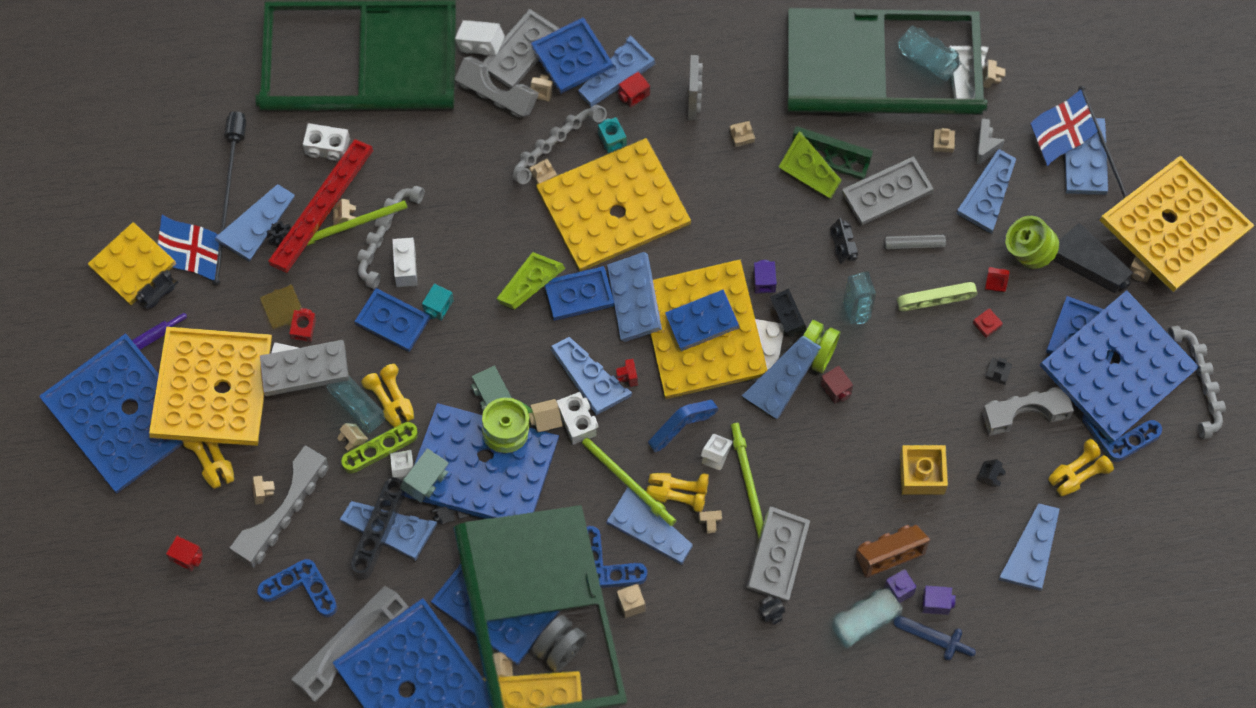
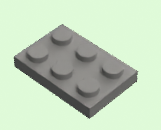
(695, 87)

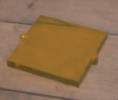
(281, 306)

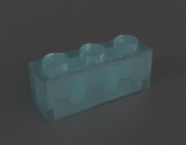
(929, 52)
(859, 297)
(357, 403)
(866, 617)

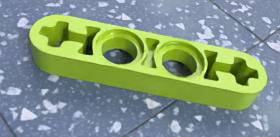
(381, 450)

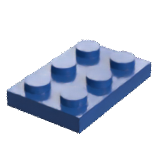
(579, 293)
(392, 320)
(702, 320)

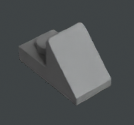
(986, 144)

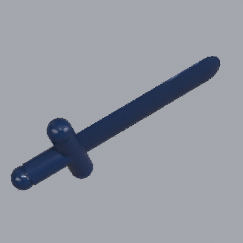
(951, 643)

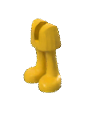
(388, 375)
(1091, 452)
(210, 468)
(664, 482)

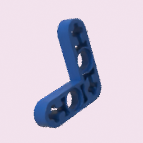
(685, 415)
(1138, 432)
(605, 571)
(306, 580)

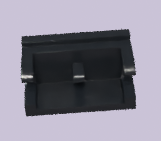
(788, 312)

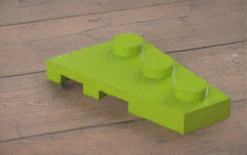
(809, 167)
(529, 279)

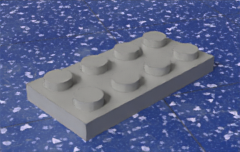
(515, 53)
(887, 190)
(304, 368)
(778, 554)

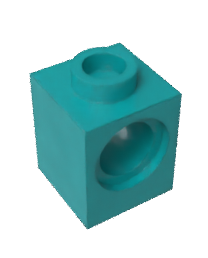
(612, 142)
(437, 302)

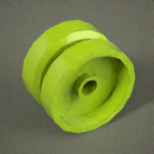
(1032, 242)
(827, 342)
(505, 425)

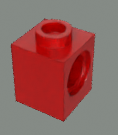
(634, 89)
(306, 333)
(185, 553)

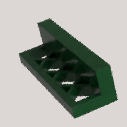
(840, 149)

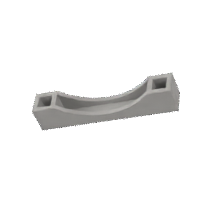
(255, 541)
(320, 670)

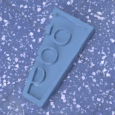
(626, 62)
(987, 194)
(250, 229)
(589, 377)
(781, 380)
(636, 520)
(406, 535)
(1031, 555)

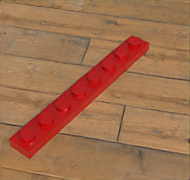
(320, 206)

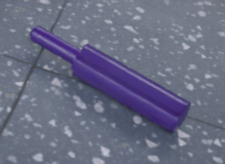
(156, 332)

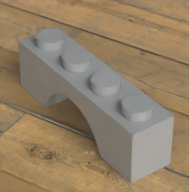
(475, 76)
(1051, 404)

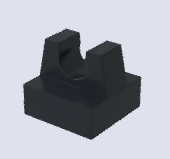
(999, 370)
(990, 471)

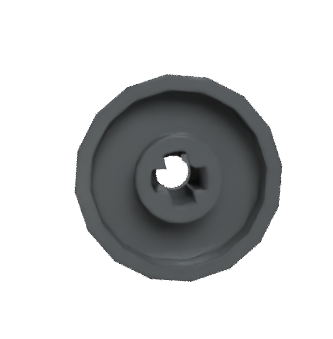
(559, 643)

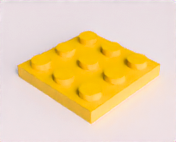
(131, 262)

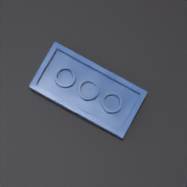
(1087, 166)
(634, 297)

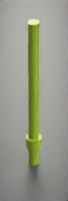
(358, 221)
(740, 444)
(656, 507)

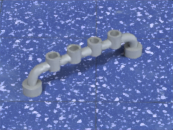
(522, 174)
(375, 239)
(1209, 388)

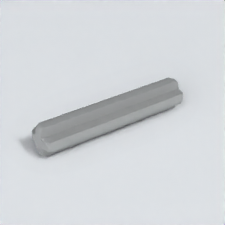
(926, 241)

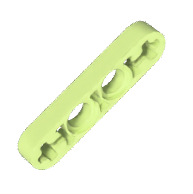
(937, 296)

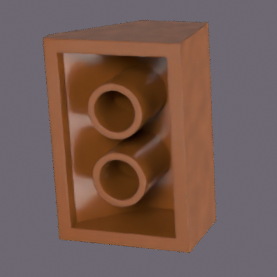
(892, 550)

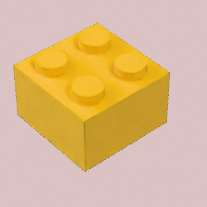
(923, 469)

